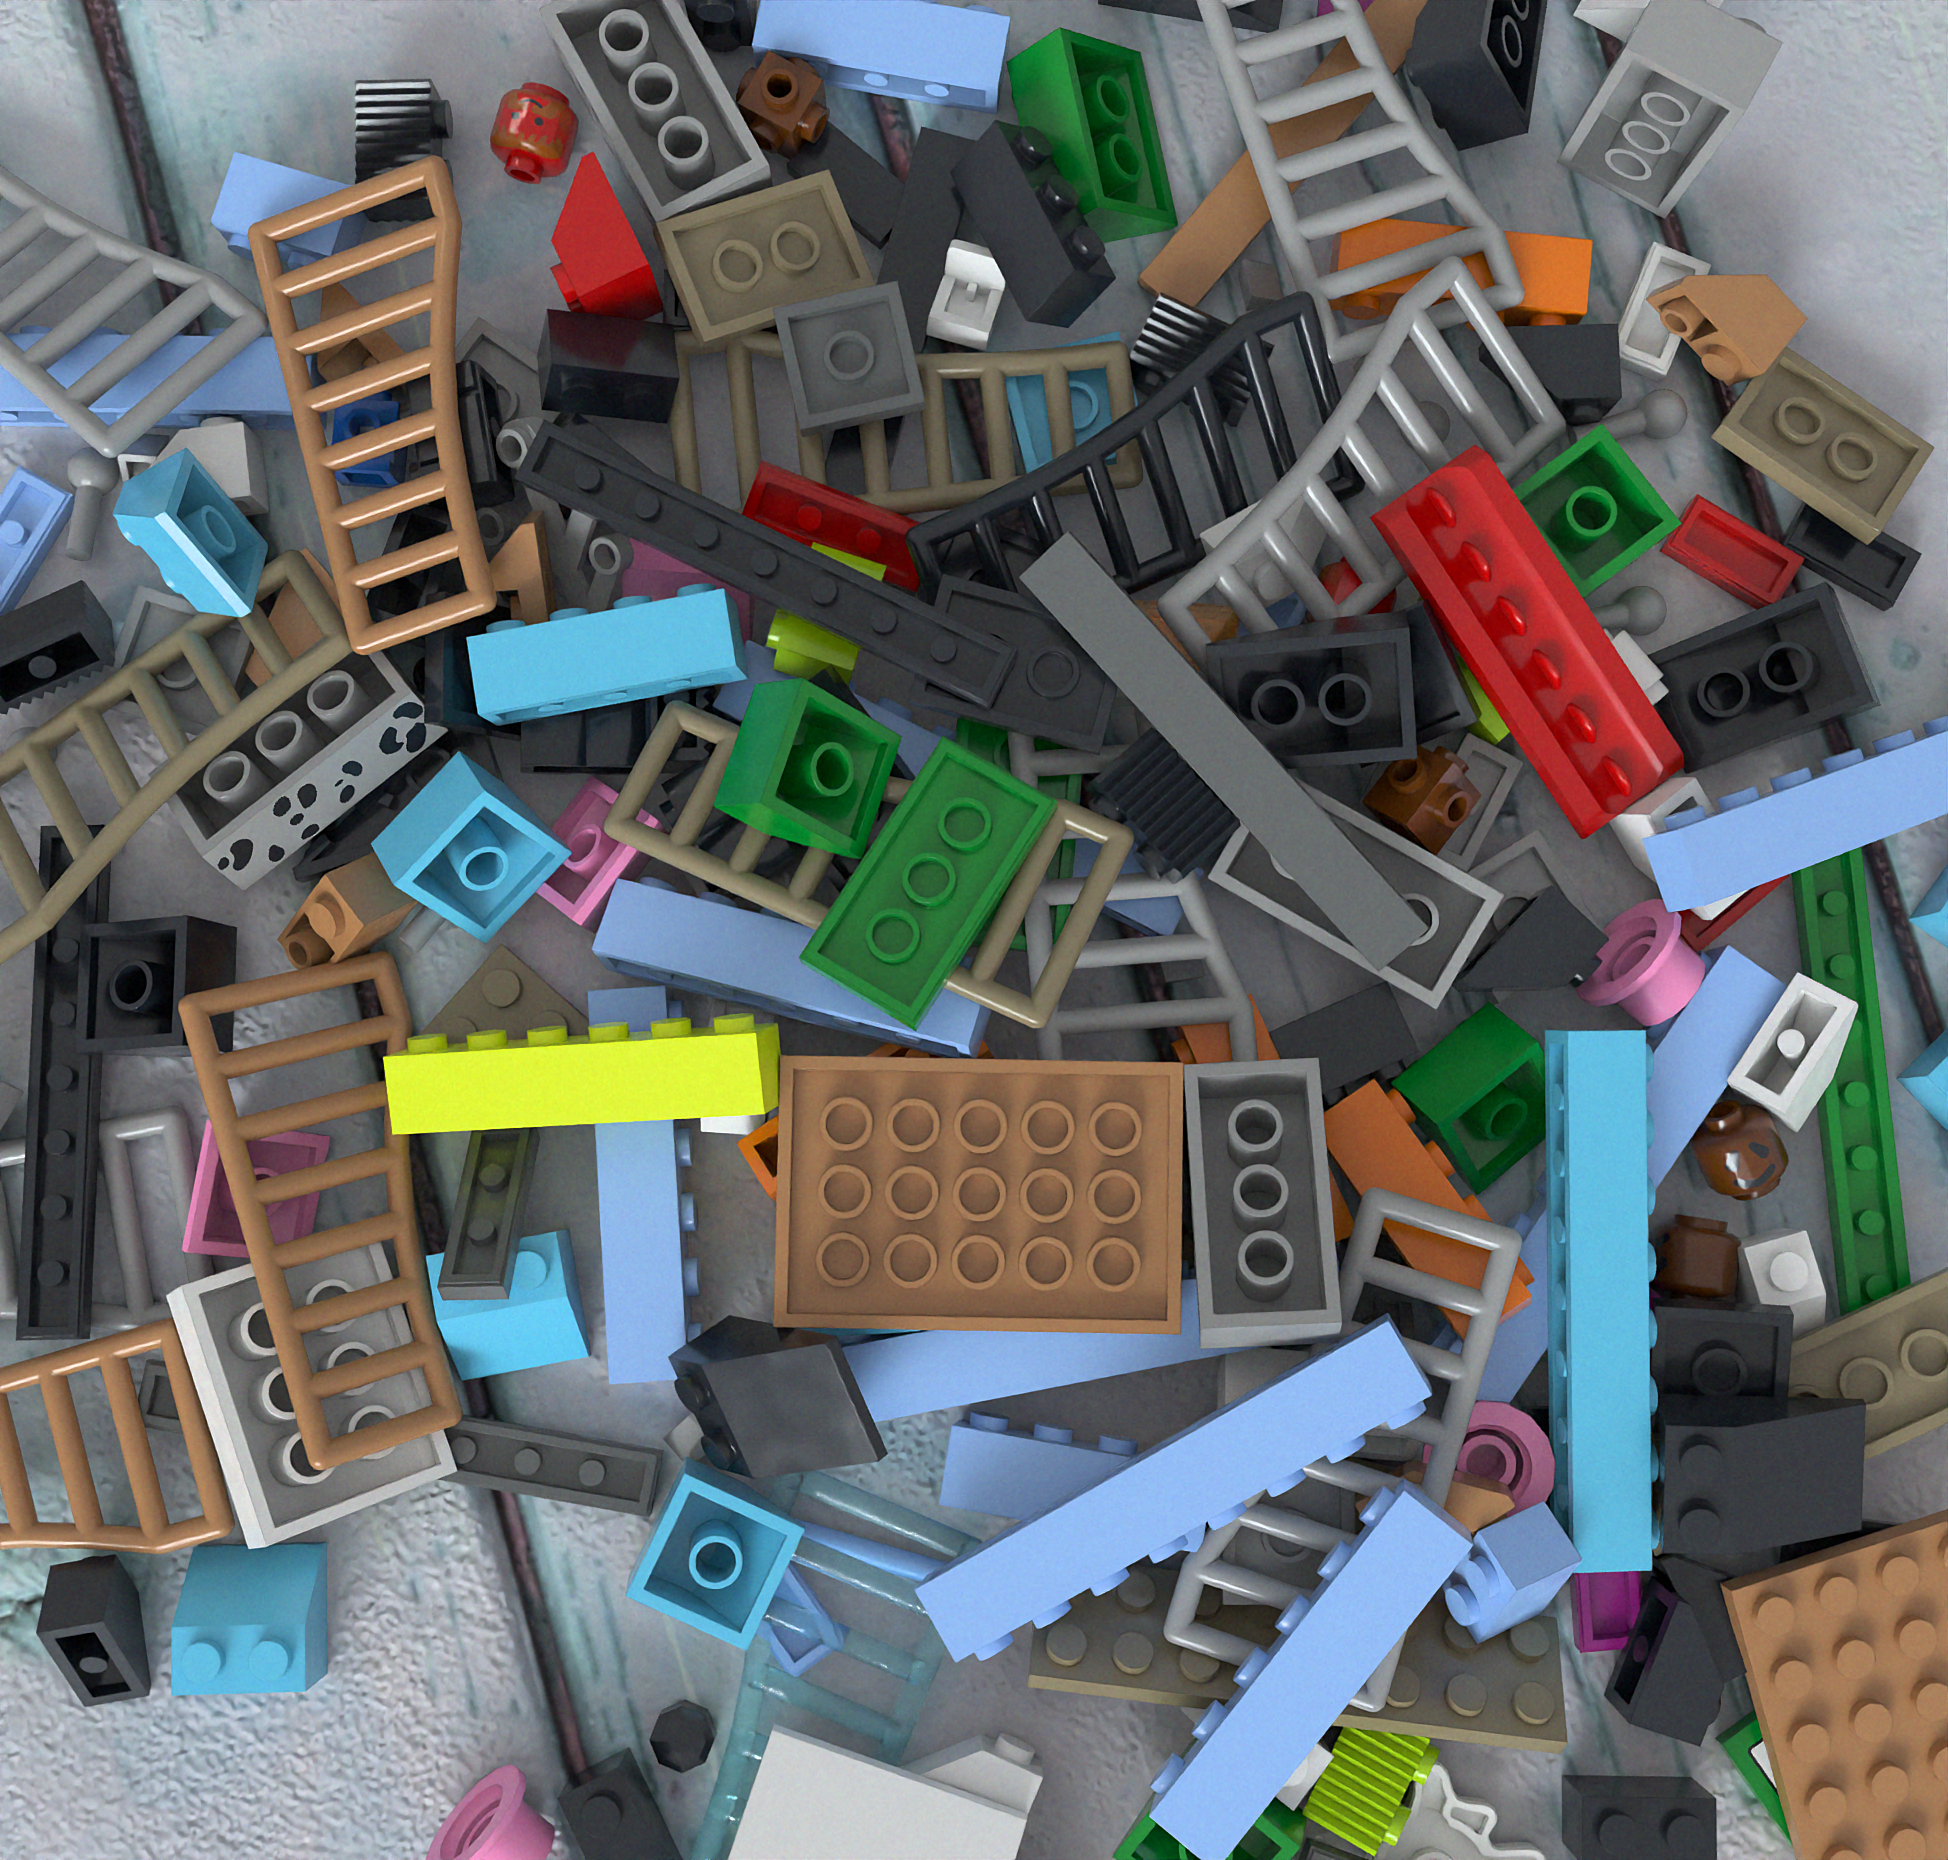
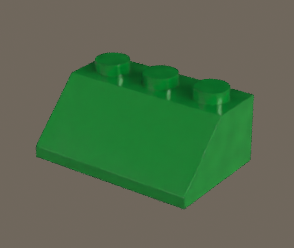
(1101, 130)

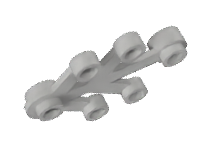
(566, 544)

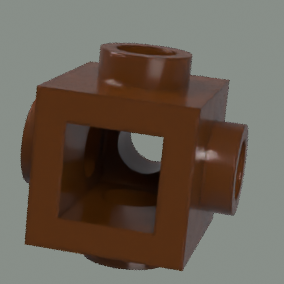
(783, 104)
(1424, 797)

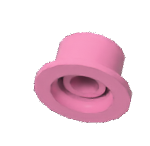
(1645, 965)
(1509, 1449)
(494, 1823)

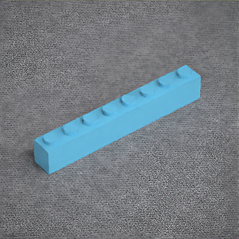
(1601, 1294)

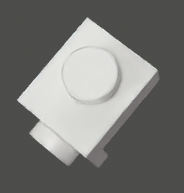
(967, 297)

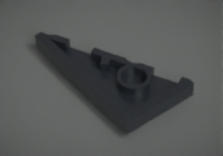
(381, 806)

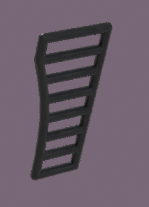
(1142, 424)

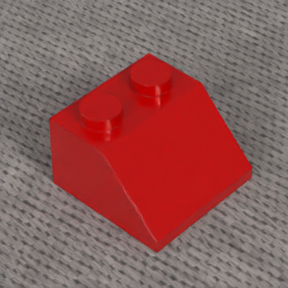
(599, 253)

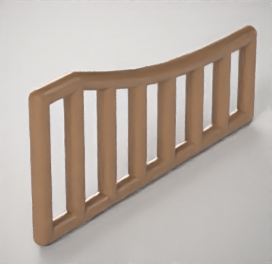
(440, 421)
(252, 1195)
(88, 1529)

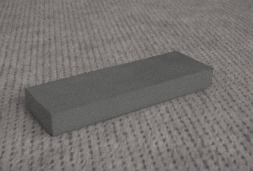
(489, 1214)

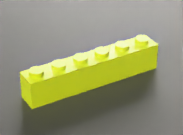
(584, 1077)

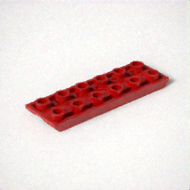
(1529, 640)

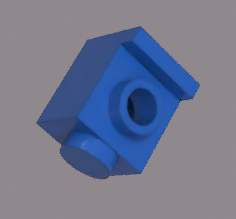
(374, 412)

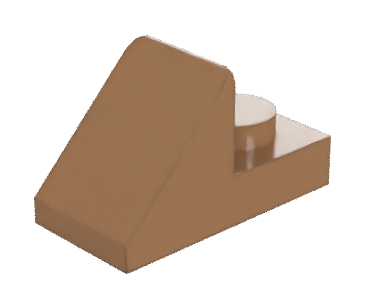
(357, 352)
(526, 567)

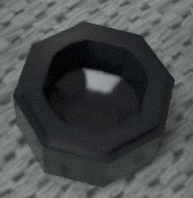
(683, 1736)

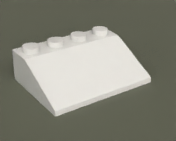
(252, 1411)
(845, 1806)

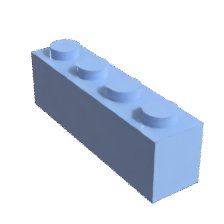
(893, 47)
(1024, 1471)

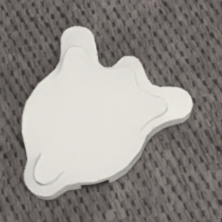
(1450, 1827)

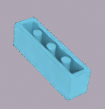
(607, 655)

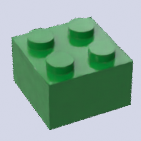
(1595, 510)

